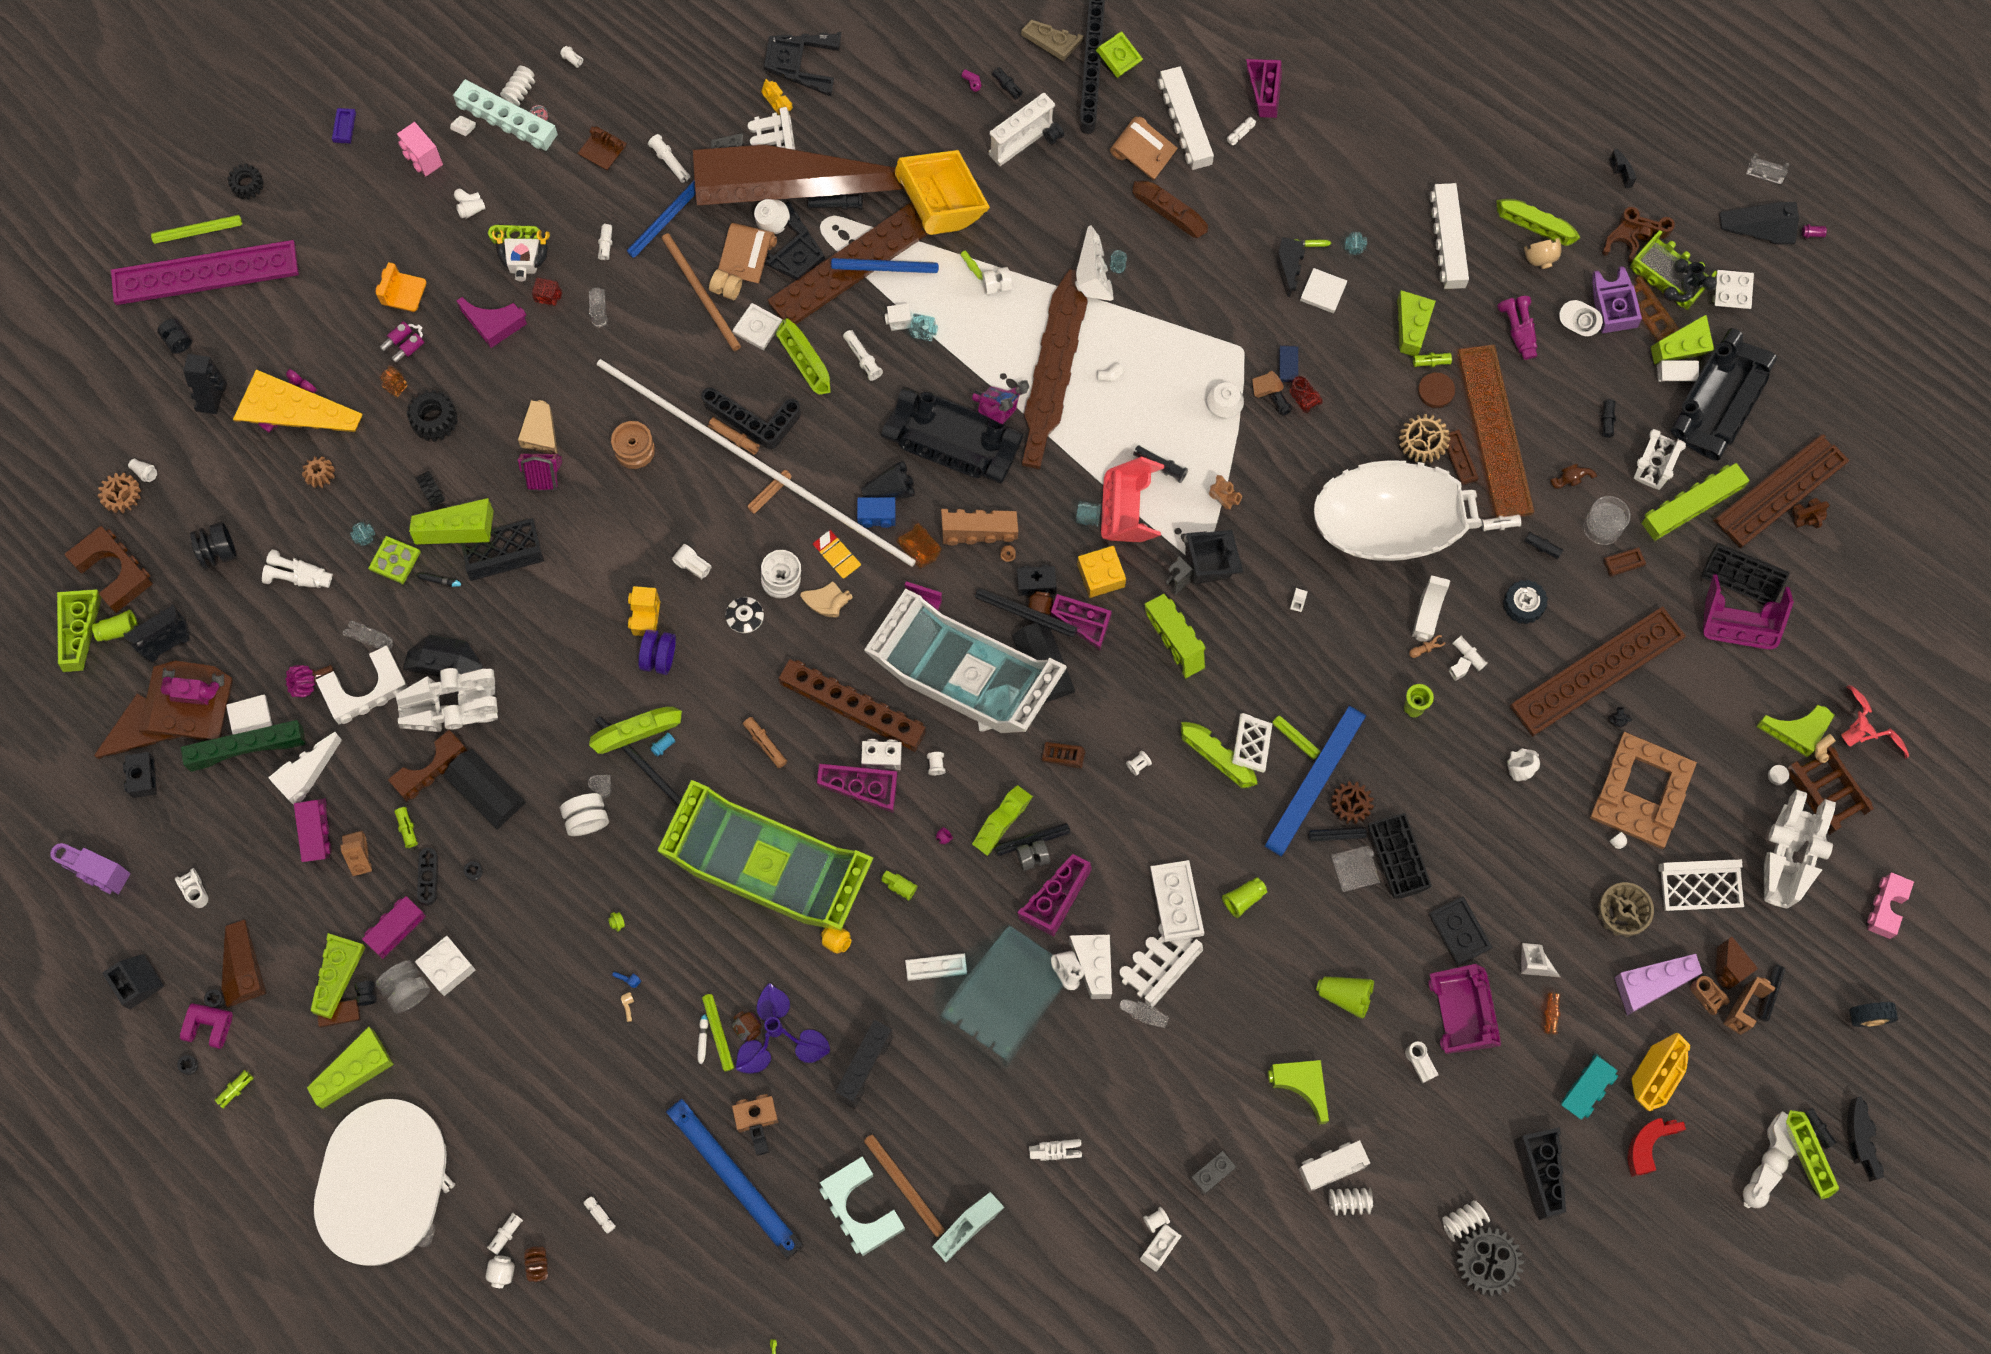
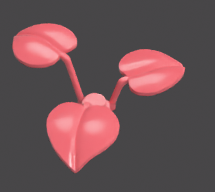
(1856, 734)

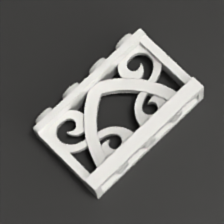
(1021, 129)

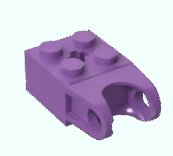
(1616, 302)
(92, 868)

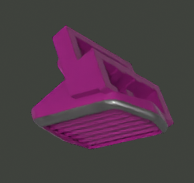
(540, 471)

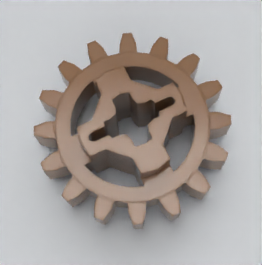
(122, 494)

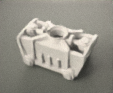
(1667, 462)

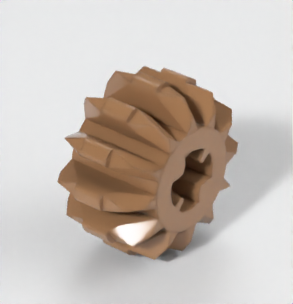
(315, 466)

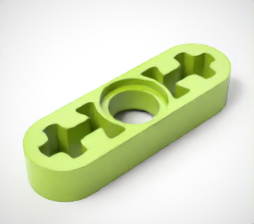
(510, 229)

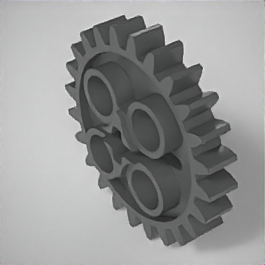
(1507, 1267)

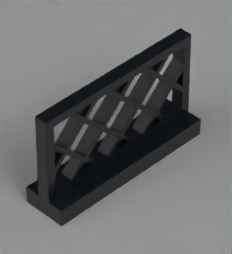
(504, 561)

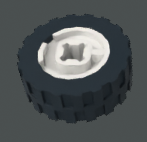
(1525, 601)

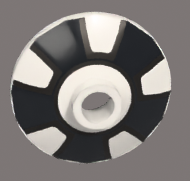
(748, 622)

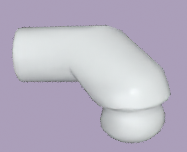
(461, 195)

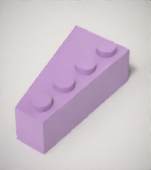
(1651, 982)

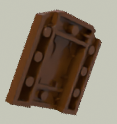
(182, 718)

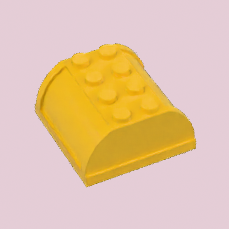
(941, 191)

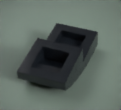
(1621, 165)

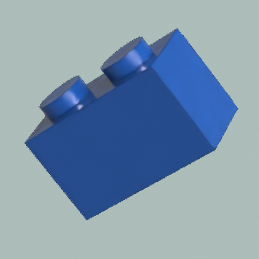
(876, 512)

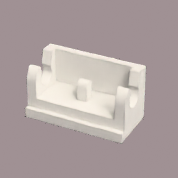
(1678, 371)

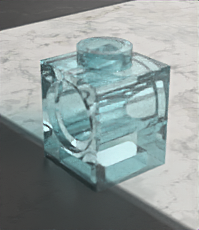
(922, 320)

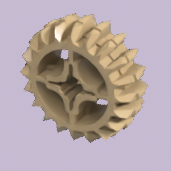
(1417, 440)

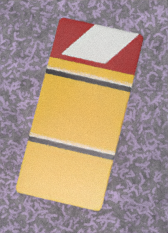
(836, 554)

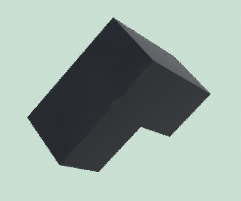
(759, 1140)

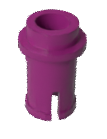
(1814, 231)

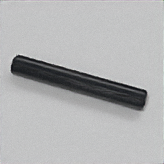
(1047, 834)

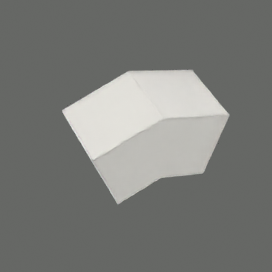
(1298, 600)
(1460, 669)

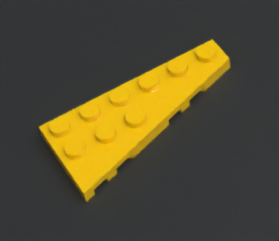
(284, 404)

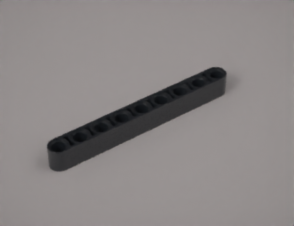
(1096, 7)

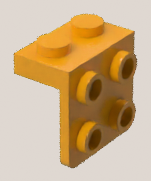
(400, 289)

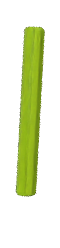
(196, 229)

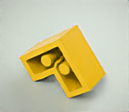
(645, 608)

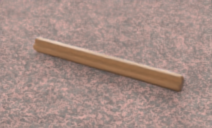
(904, 1186)

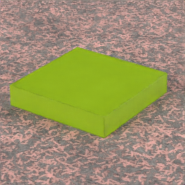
(1119, 54)

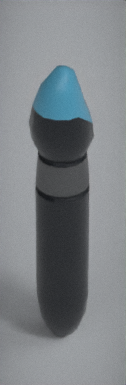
(438, 579)

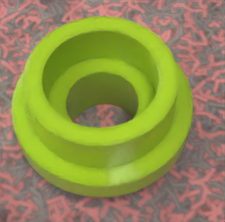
(616, 921)

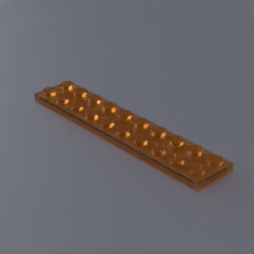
(1495, 431)

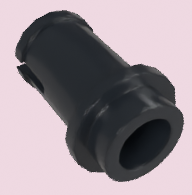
(1280, 401)

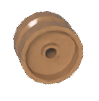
(633, 444)

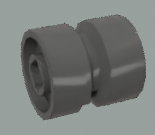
(1026, 857)

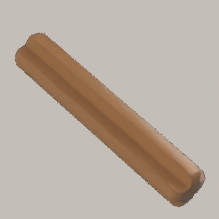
(767, 493)

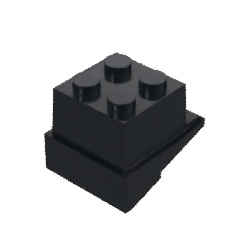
(1212, 555)

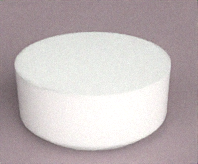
(1778, 775)

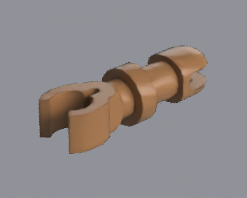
(1426, 647)

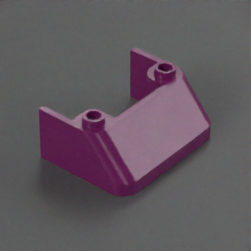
(1745, 627)

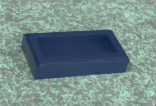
(1288, 363)

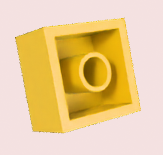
(1101, 571)

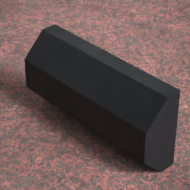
(1745, 574)
(1040, 644)
(483, 788)
(1399, 856)

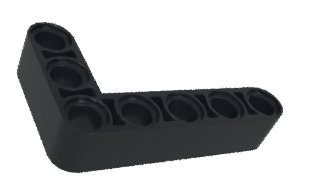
(750, 420)

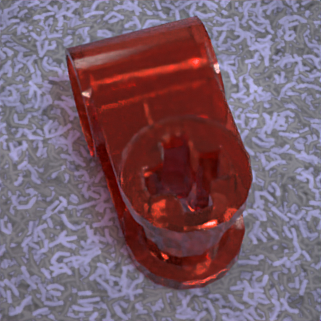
(1305, 397)

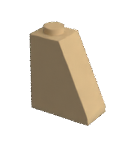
(538, 429)

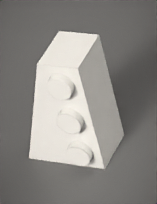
(1334, 1165)

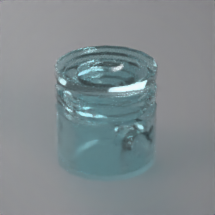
(1088, 513)

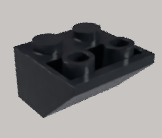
(133, 980)

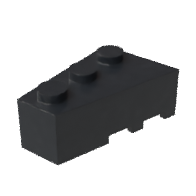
(205, 382)

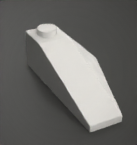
(1092, 269)
(298, 777)

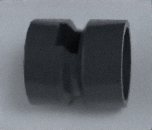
(174, 336)

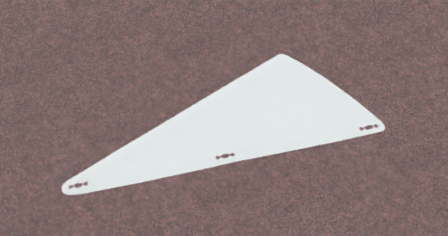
(1151, 404)

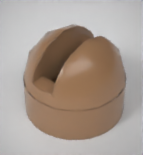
(1004, 556)

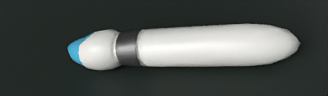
(702, 1039)

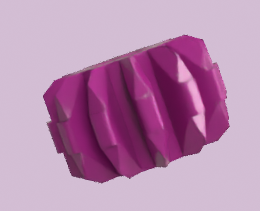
(300, 681)

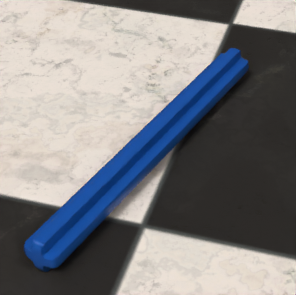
(662, 220)
(884, 265)

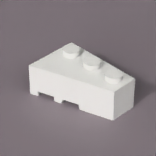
(1095, 959)

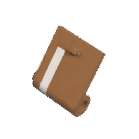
(1142, 146)
(746, 251)

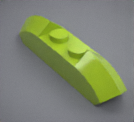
(1537, 221)
(804, 356)
(635, 729)
(1211, 749)
(1811, 1154)

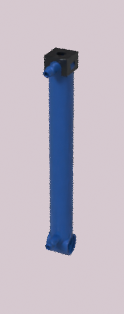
(734, 1179)

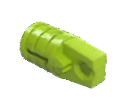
(899, 885)

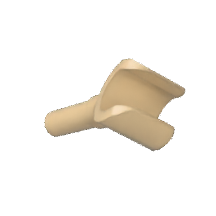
(626, 1000)

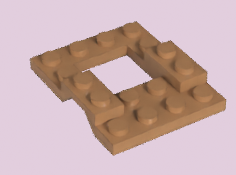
(1632, 813)

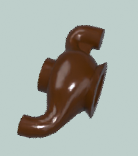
(1572, 475)

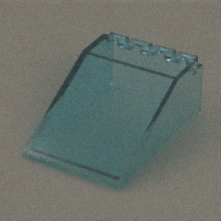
(1005, 994)

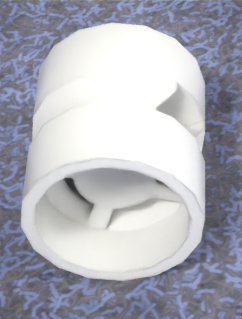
(990, 280)

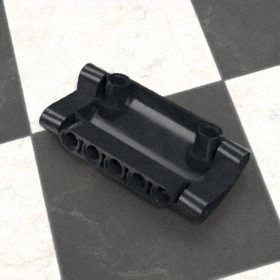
(1723, 395)
(952, 435)

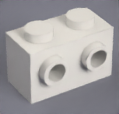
(881, 754)

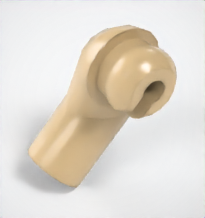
(1821, 748)

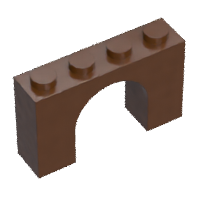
(101, 545)

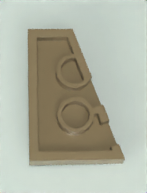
(1053, 41)

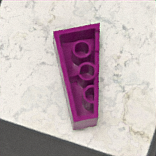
(862, 784)
(1055, 898)

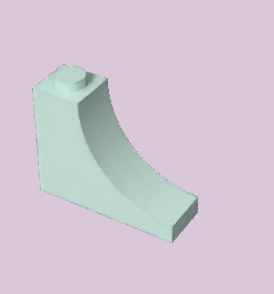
(967, 1226)

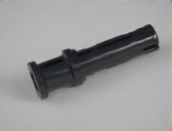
(844, 201)
(1170, 467)

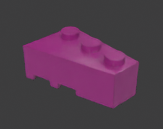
(1089, 619)

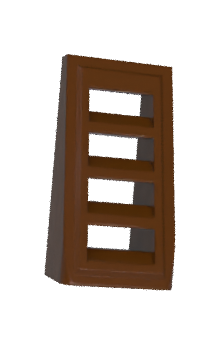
(1063, 761)

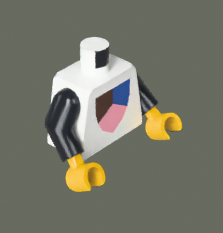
(522, 255)

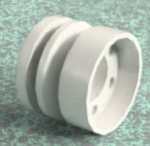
(781, 564)

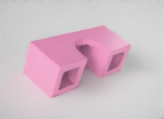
(1883, 919)

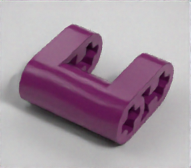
(210, 1016)

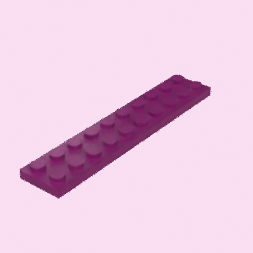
(204, 272)

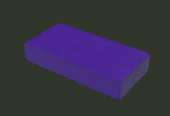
(343, 125)

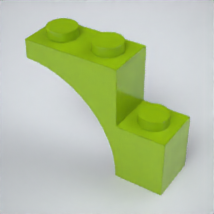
(1001, 819)

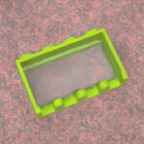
(1657, 266)

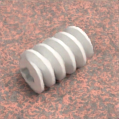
(517, 85)
(1350, 1201)
(1463, 1219)

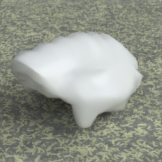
(1523, 764)

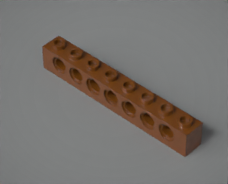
(796, 668)

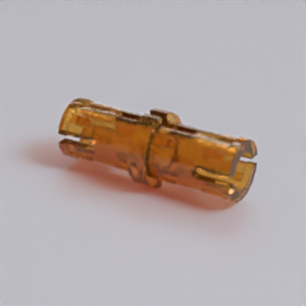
(1552, 1013)

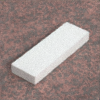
(936, 967)

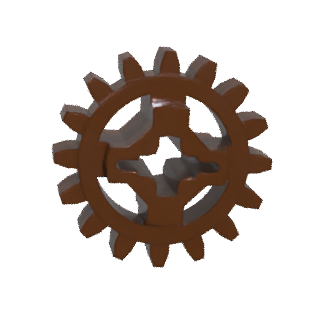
(1344, 801)

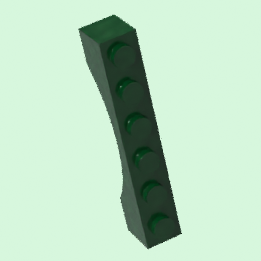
(210, 752)

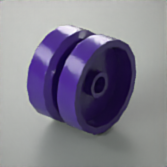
(657, 651)

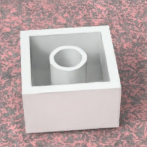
(445, 966)

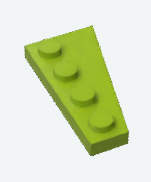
(337, 969)

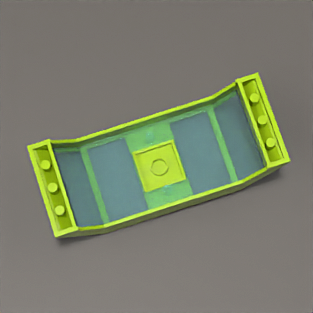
(763, 859)

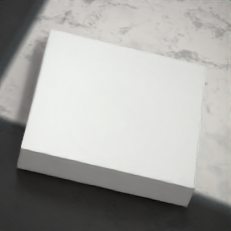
(1323, 290)
(757, 326)
(249, 714)

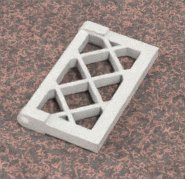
(1249, 762)

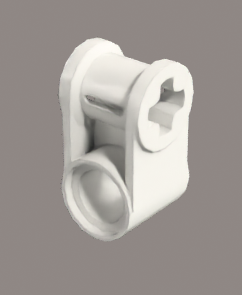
(190, 885)
(1067, 969)

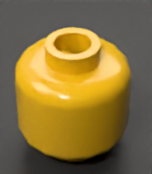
(836, 940)

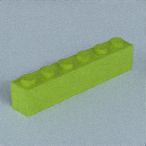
(1694, 502)

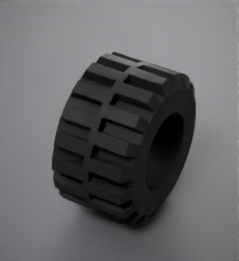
(429, 402)

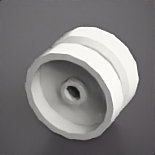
(584, 814)

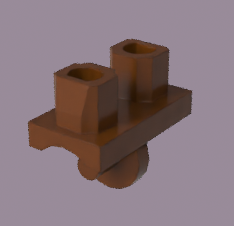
(1812, 515)

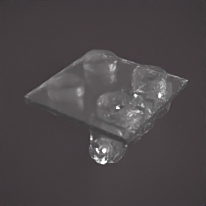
(1355, 868)

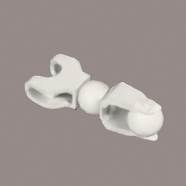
(1773, 1164)

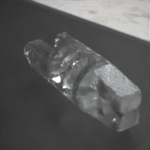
(367, 635)
(1144, 1013)

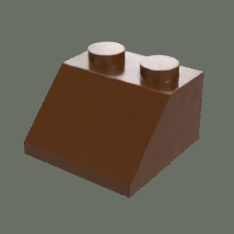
(1732, 964)

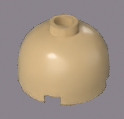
(1543, 253)

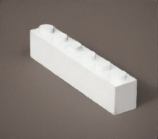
(1186, 118)
(1449, 235)

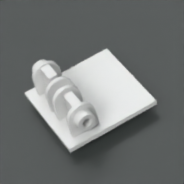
(1733, 289)

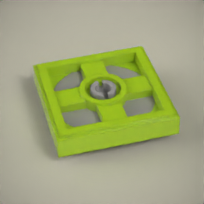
(394, 560)

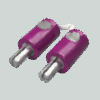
(398, 335)

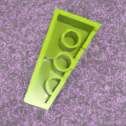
(454, 524)
(76, 615)
(1176, 634)
(351, 1069)

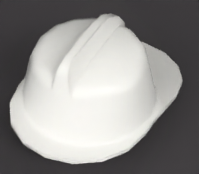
(1581, 318)

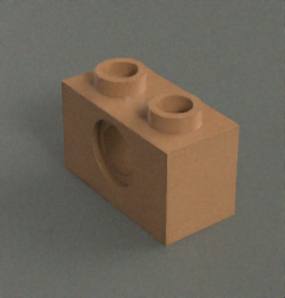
(766, 1117)

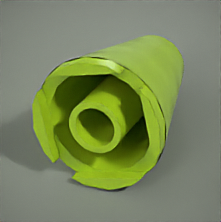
(1347, 993)

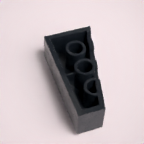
(1543, 1170)

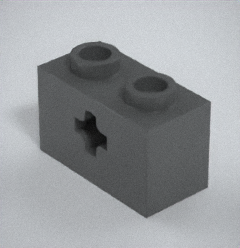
(1212, 1173)

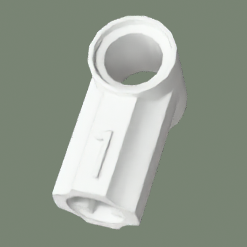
(688, 559)
(1421, 1064)

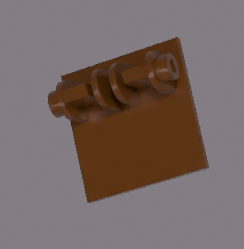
(602, 148)

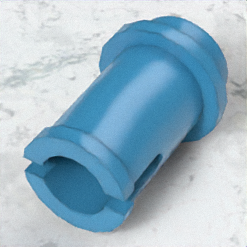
(661, 745)

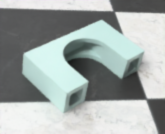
(865, 1236)

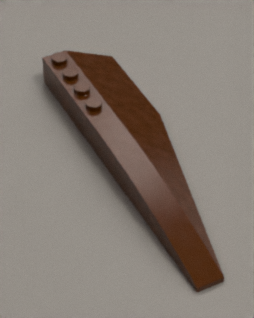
(782, 173)

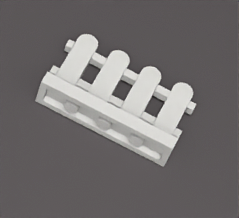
(774, 122)
(1158, 973)

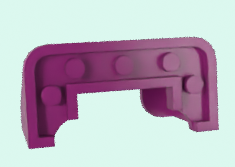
(1466, 1009)

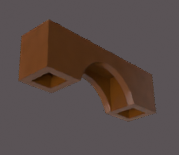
(410, 782)

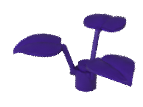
(772, 1004)

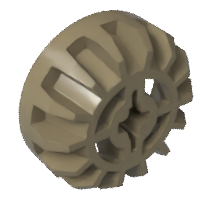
(1638, 905)

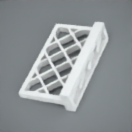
(1705, 868)

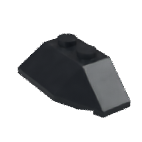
(441, 653)

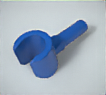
(632, 981)

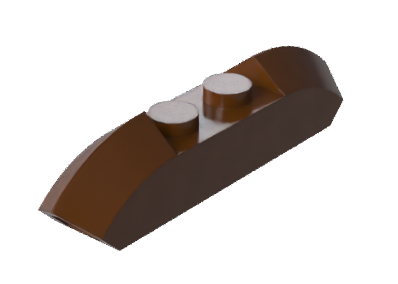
(1170, 208)

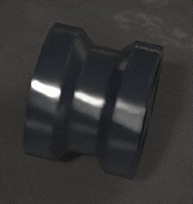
(1053, 133)

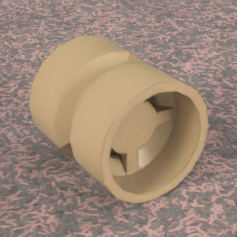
(725, 284)

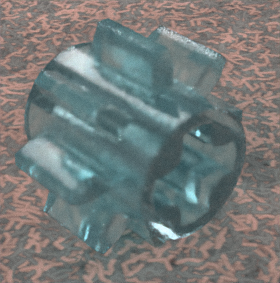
(1355, 243)
(362, 533)

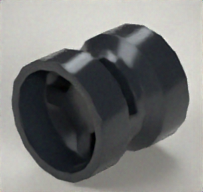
(365, 993)

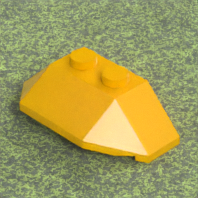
(1661, 1072)

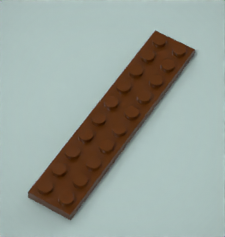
(825, 283)
(1597, 671)

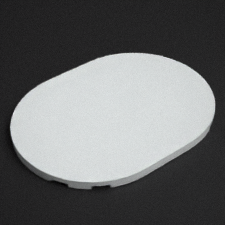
(380, 1182)

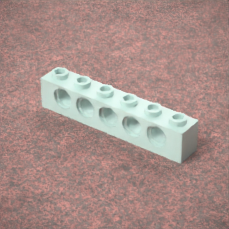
(514, 115)

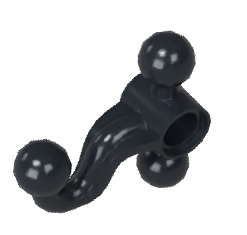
(1694, 278)

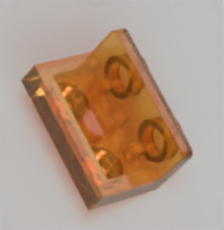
(920, 546)

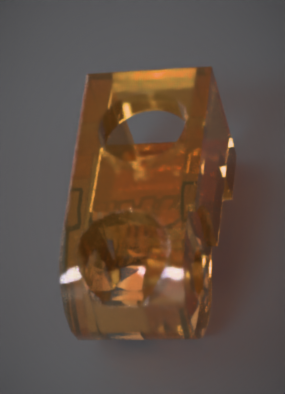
(392, 379)

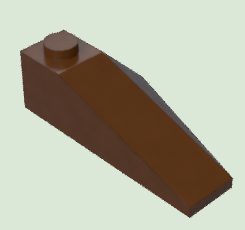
(240, 967)

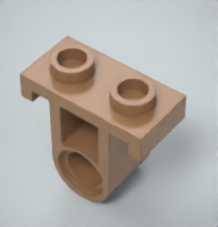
(356, 853)

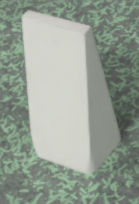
(1160, 1247)

